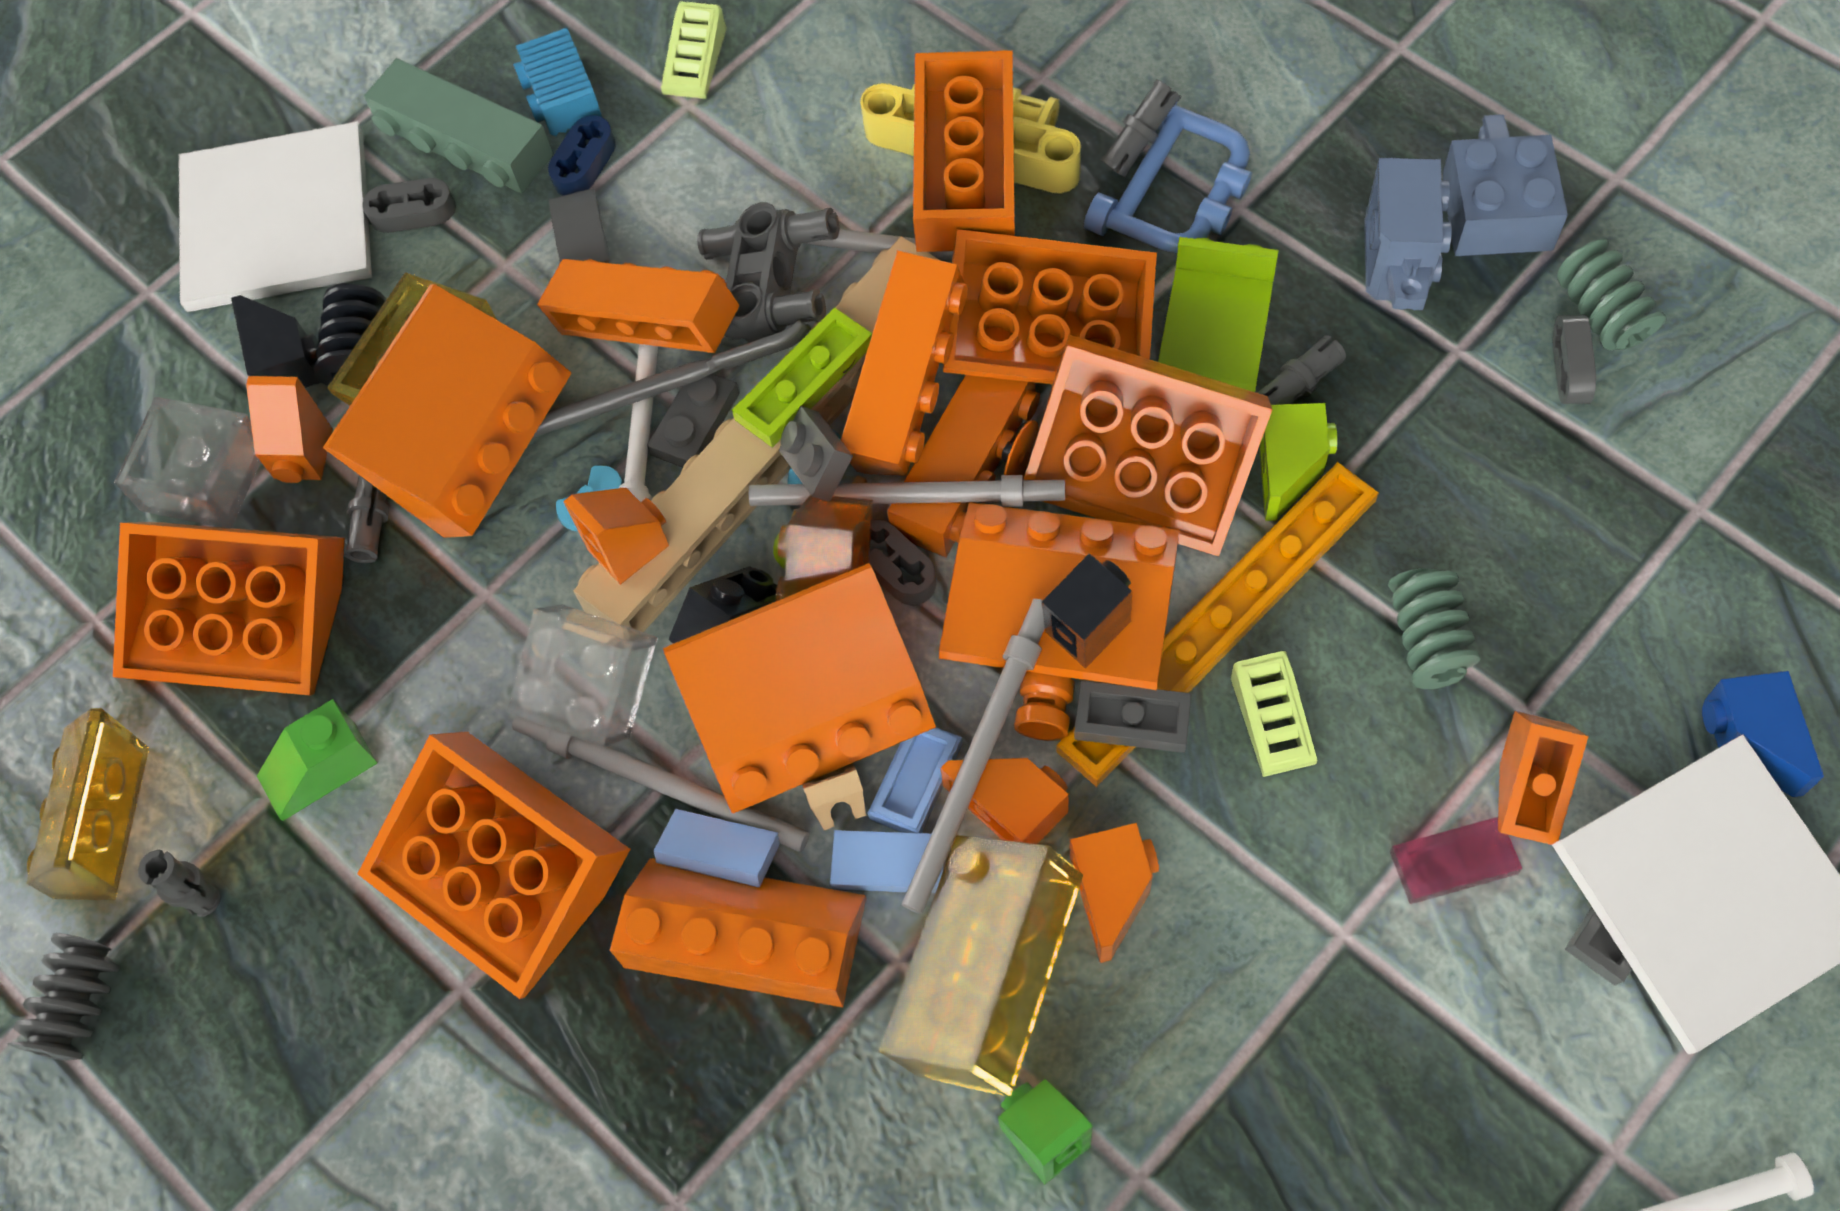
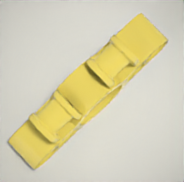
(1043, 154)

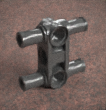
(763, 264)

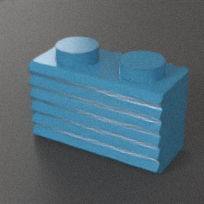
(558, 81)

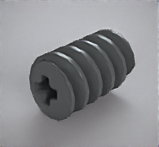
(65, 998)

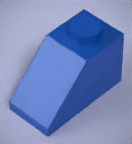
(1771, 721)

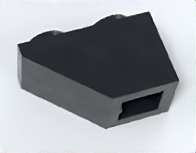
(722, 601)

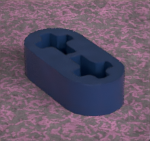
(575, 153)

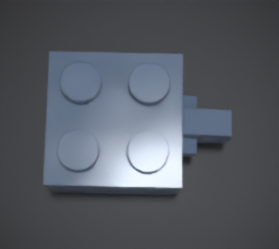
(1504, 192)
(1406, 231)

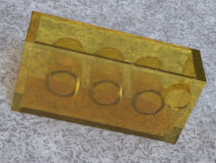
(982, 964)

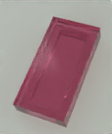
(1454, 860)

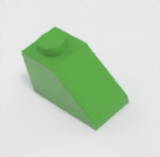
(313, 759)
(1045, 1128)

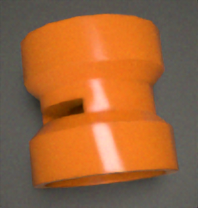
(1044, 706)

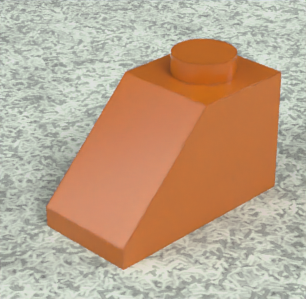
(287, 428)
(618, 529)
(1538, 776)
(1015, 798)
(1114, 882)

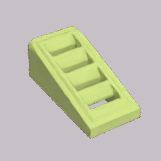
(698, 23)
(1263, 669)

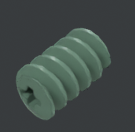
(1606, 299)
(1431, 626)

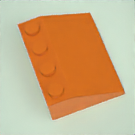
(1036, 293)
(448, 412)
(1148, 442)
(1022, 556)
(225, 606)
(800, 688)
(491, 860)

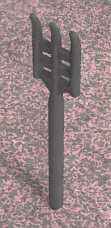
(670, 379)

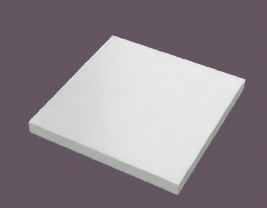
(273, 216)
(1711, 892)

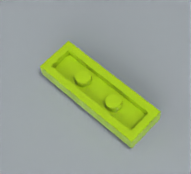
(803, 376)

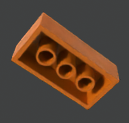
(962, 146)

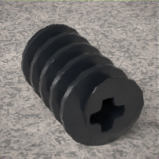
(344, 319)

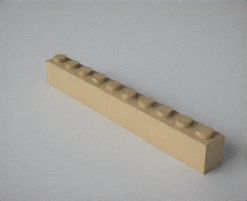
(713, 487)

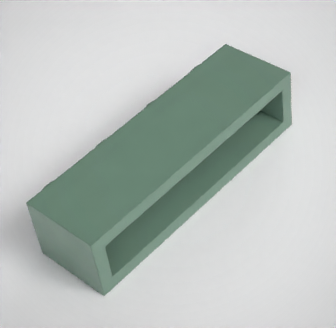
(458, 126)

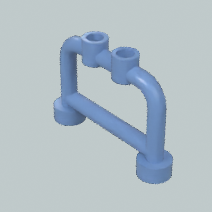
(1212, 213)

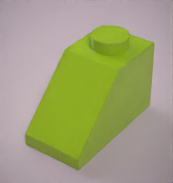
(1293, 453)

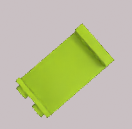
(1219, 310)

